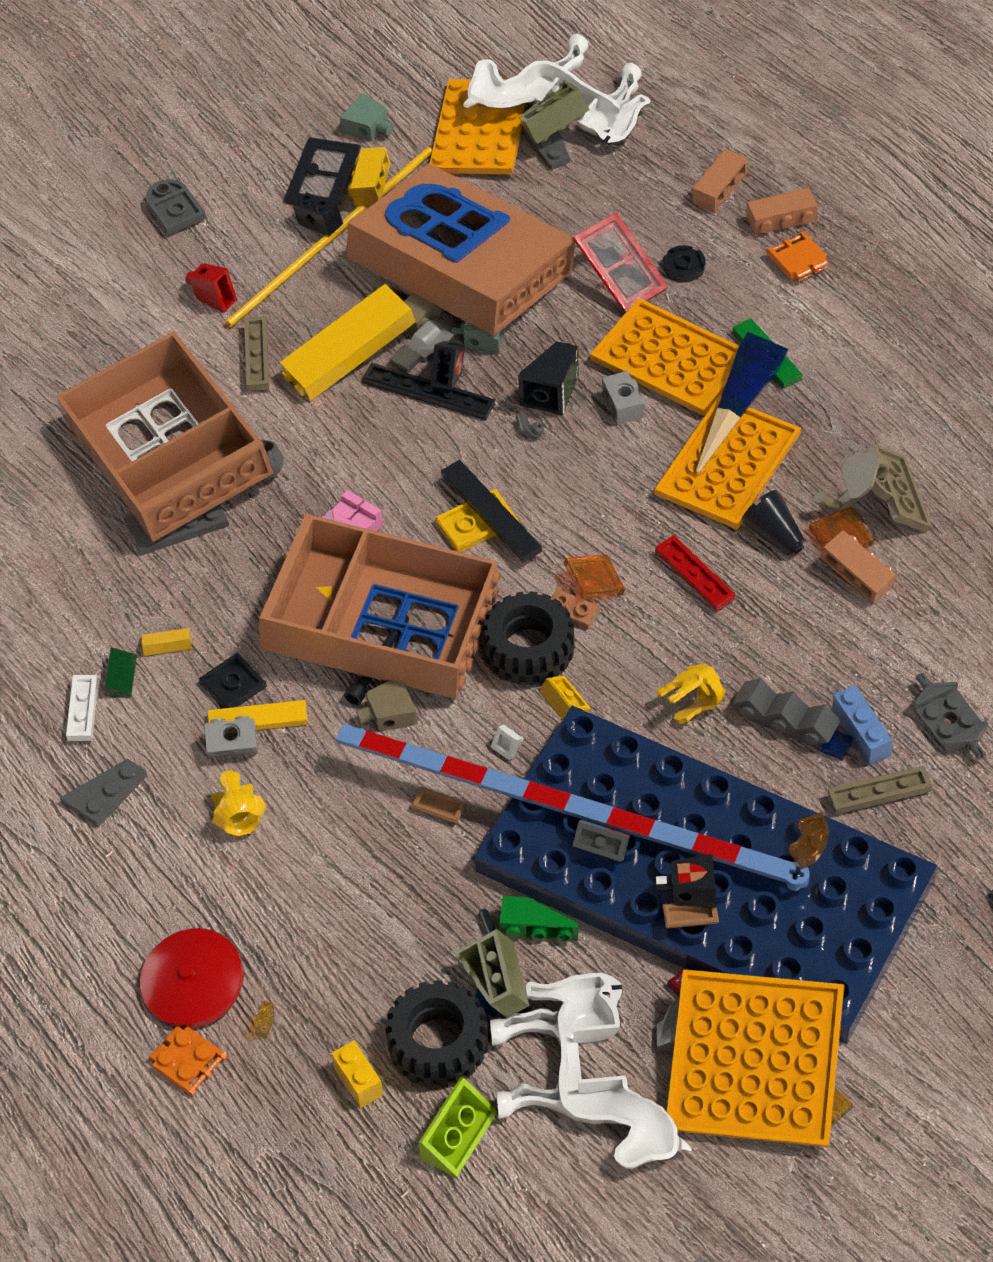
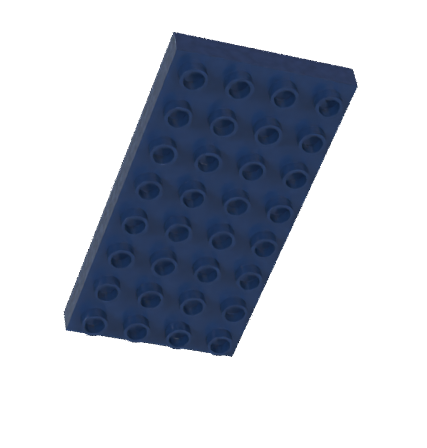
(830, 932)

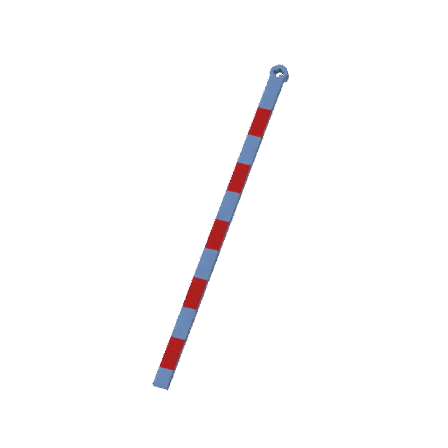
(575, 806)

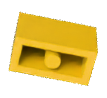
(357, 1074)

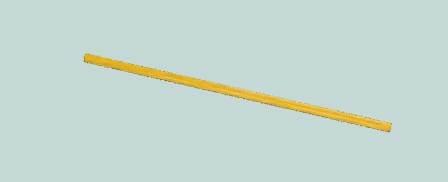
(318, 246)

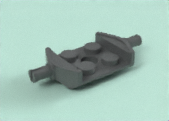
(944, 701)

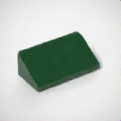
(120, 673)

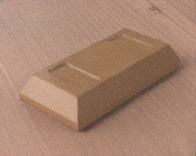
(438, 805)
(688, 916)

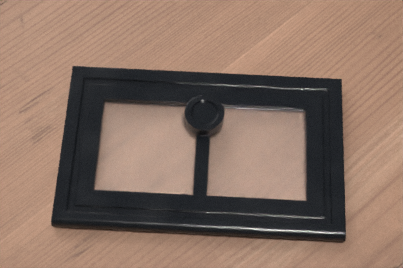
(323, 170)

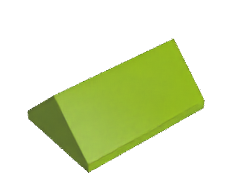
(456, 1128)

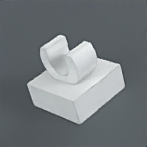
(506, 742)

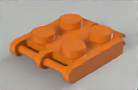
(799, 258)
(186, 1058)

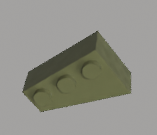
(554, 113)
(496, 971)

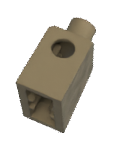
(388, 707)

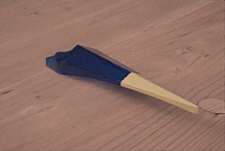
(751, 371)

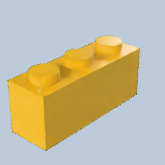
(369, 176)

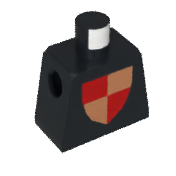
(448, 360)
(691, 882)

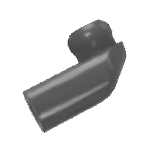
(533, 431)

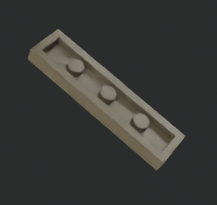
(256, 353)
(879, 790)

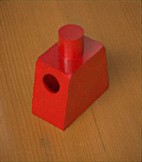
(212, 286)

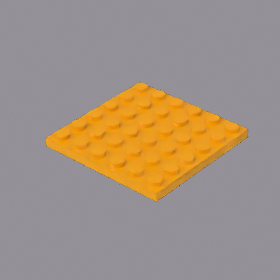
(755, 1057)

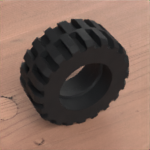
(525, 613)
(432, 1003)

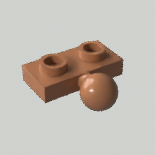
(580, 610)

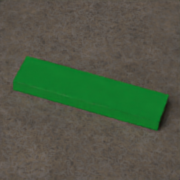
(788, 373)

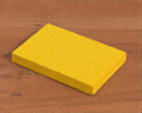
(465, 527)

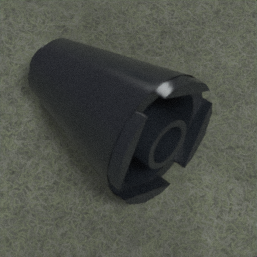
(775, 523)

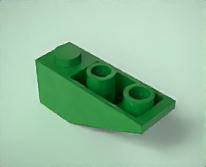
(531, 919)

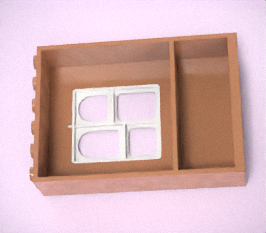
(181, 474)

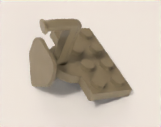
(888, 478)

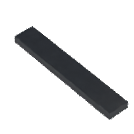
(420, 389)
(491, 511)

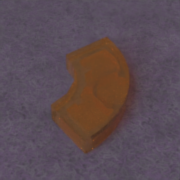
(812, 840)

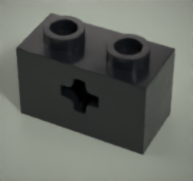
(317, 214)

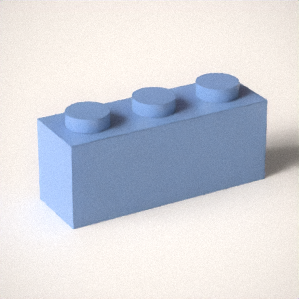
(862, 724)

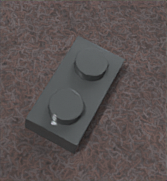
(601, 840)

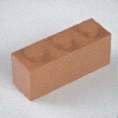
(719, 180)
(782, 211)
(858, 566)

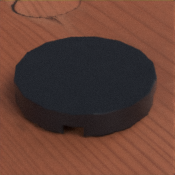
(684, 263)

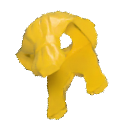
(708, 687)
(236, 806)

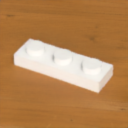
(82, 708)

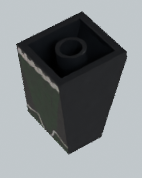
(550, 379)

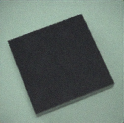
(232, 682)

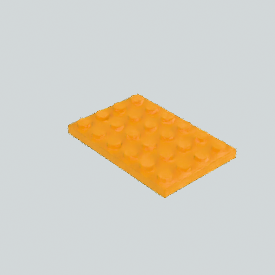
(475, 137)
(668, 356)
(735, 471)

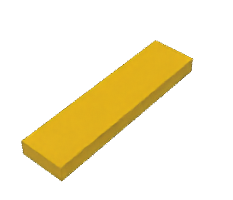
(266, 715)

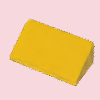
(166, 641)
(562, 695)

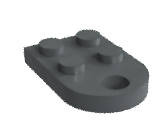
(175, 207)

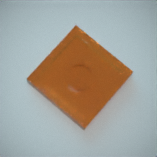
(847, 520)
(594, 576)

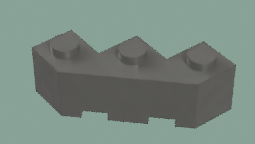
(785, 713)

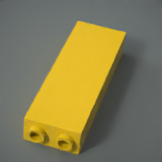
(347, 342)

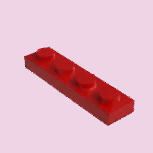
(695, 573)

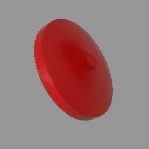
(192, 978)

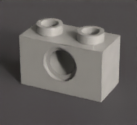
(623, 397)
(244, 743)

